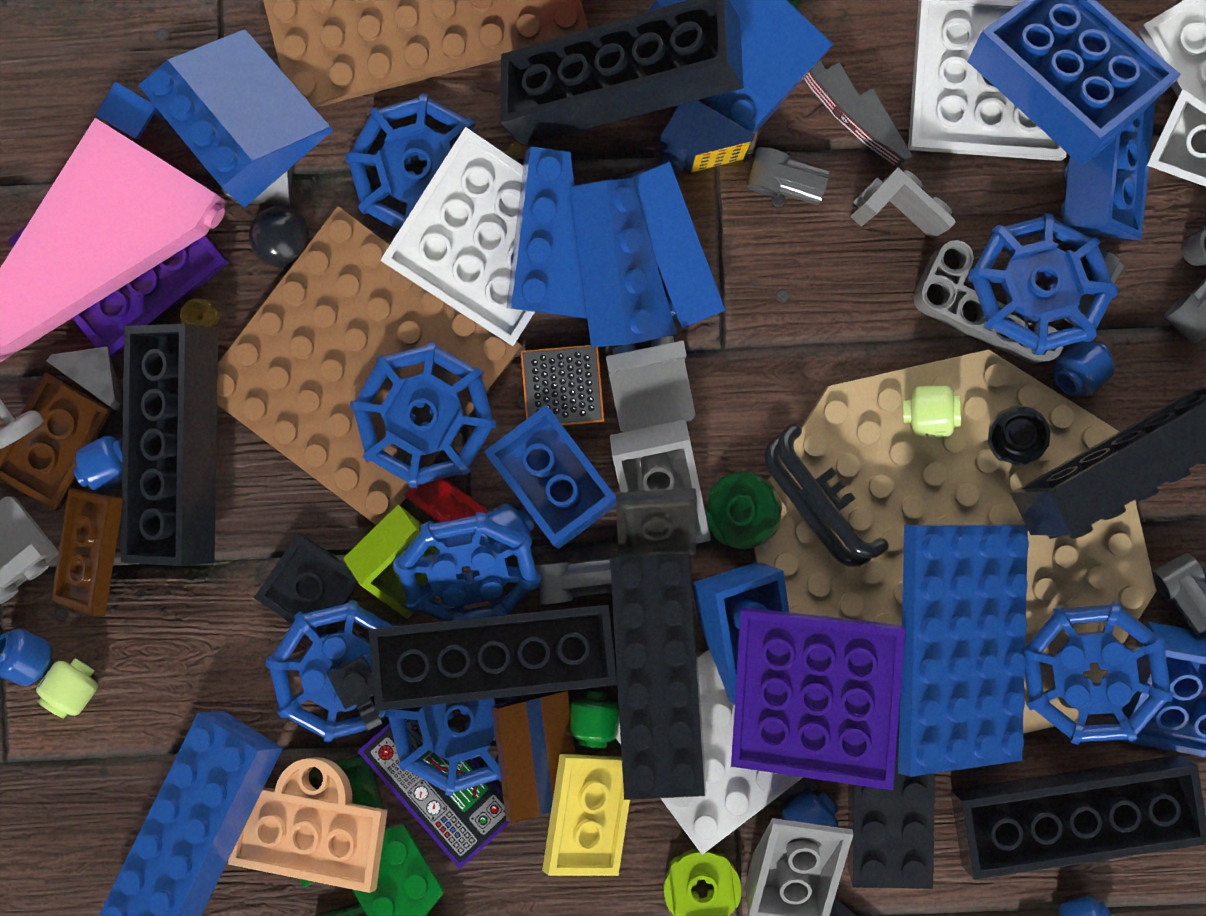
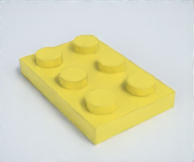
(586, 817)

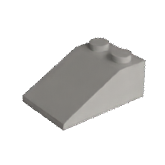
(659, 460)
(796, 869)

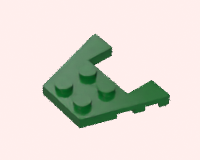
(404, 879)

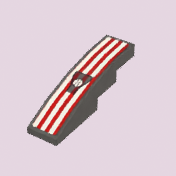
(859, 114)

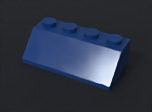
(1110, 189)

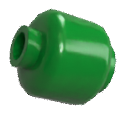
(594, 719)

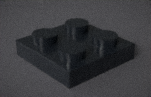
(306, 581)

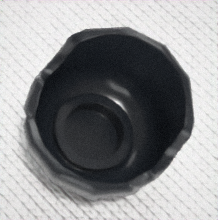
(278, 236)
(1018, 435)

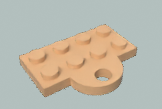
(313, 830)

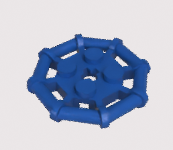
(397, 153)
(1027, 298)
(417, 392)
(462, 545)
(1110, 654)
(315, 663)
(448, 743)

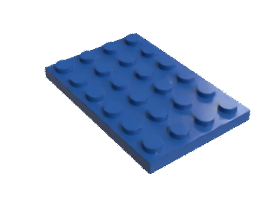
(962, 647)

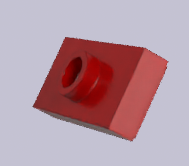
(444, 500)

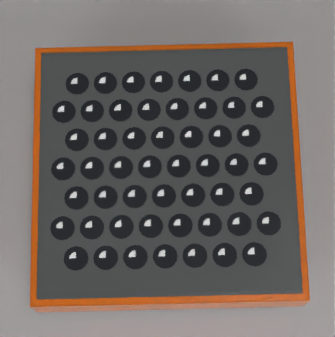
(565, 382)

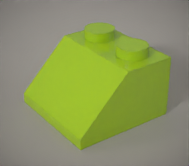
(374, 557)

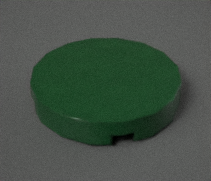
(743, 510)

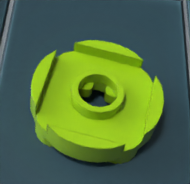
(715, 870)

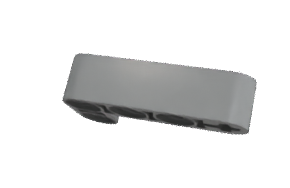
(955, 295)

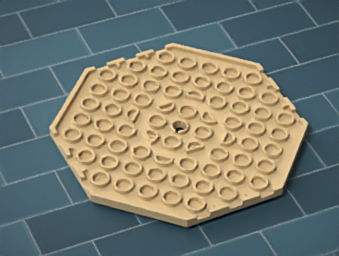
(951, 482)

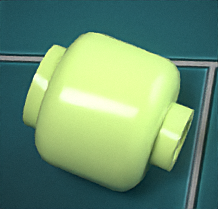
(933, 411)
(67, 688)

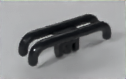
(819, 501)

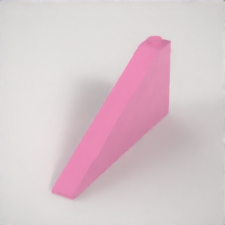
(97, 230)

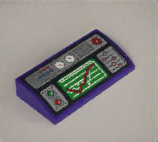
(457, 822)

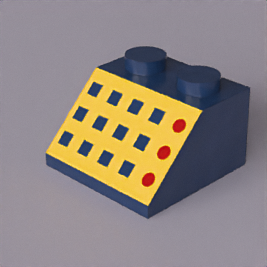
(702, 138)

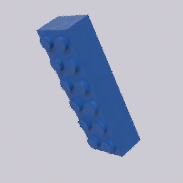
(194, 820)

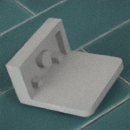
(905, 193)
(650, 384)
(22, 548)

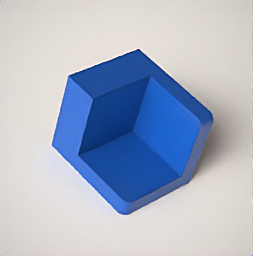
(127, 111)

